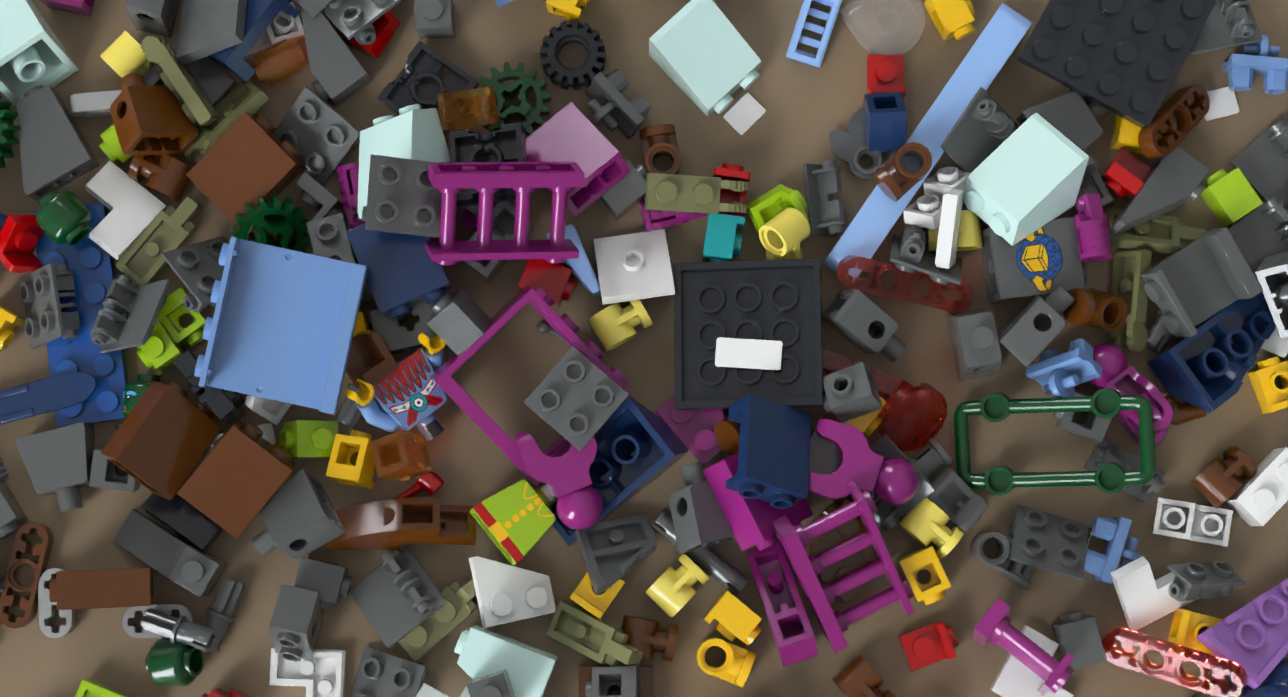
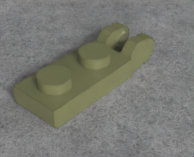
(179, 78)
(691, 193)
(1129, 285)

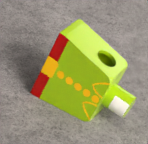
(516, 517)

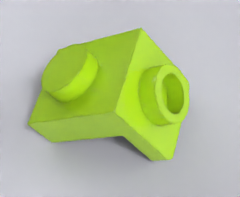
(774, 202)
(309, 438)

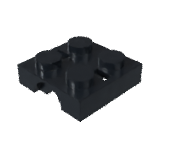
(421, 83)
(497, 146)
(223, 402)

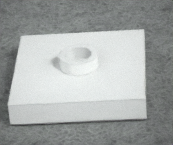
(634, 266)

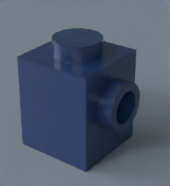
(884, 121)

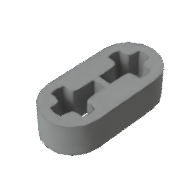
(92, 104)
(48, 609)
(170, 609)

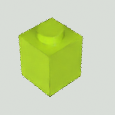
(1229, 196)

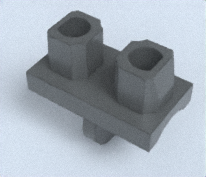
(612, 107)

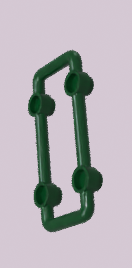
(1104, 403)

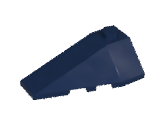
(1214, 361)
(630, 454)

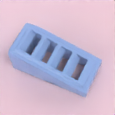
(830, 18)
(581, 266)

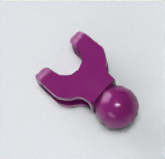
(1127, 381)
(568, 475)
(890, 479)

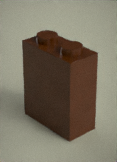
(246, 164)
(162, 439)
(237, 477)
(102, 588)

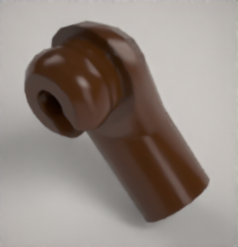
(1182, 412)

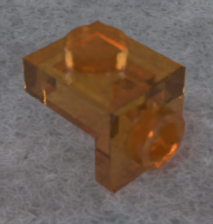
(467, 108)

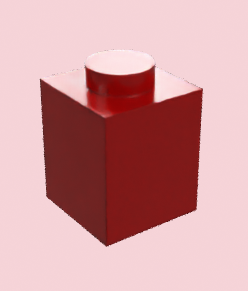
(550, 277)

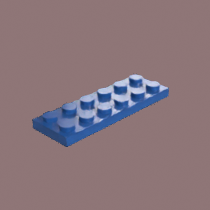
(92, 276)

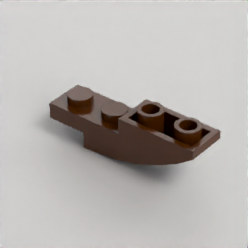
(403, 520)

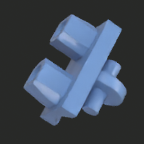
(1243, 67)
(1061, 372)
(1115, 534)

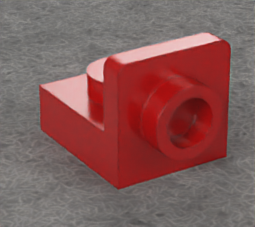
(885, 74)
(18, 243)
(928, 645)

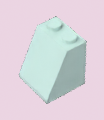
(29, 51)
(704, 55)
(411, 135)
(1026, 180)
(489, 652)

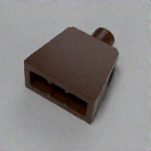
(150, 119)

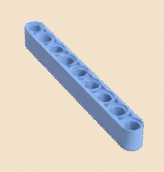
(975, 71)

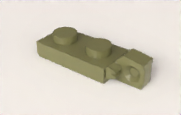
(242, 99)
(165, 232)
(1159, 235)
(442, 622)
(592, 636)

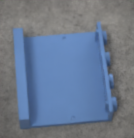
(281, 324)

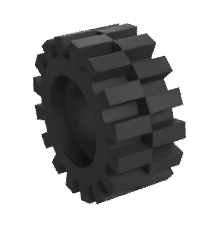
(568, 34)

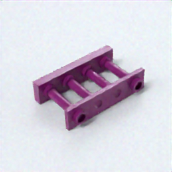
(487, 178)
(811, 566)
(996, 628)

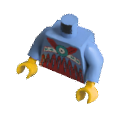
(407, 394)

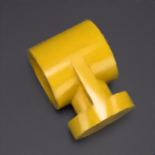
(734, 667)

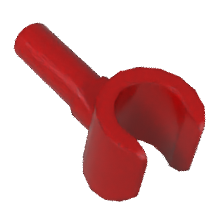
(428, 482)

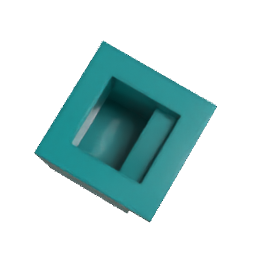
(721, 237)

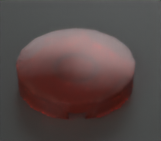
(913, 416)

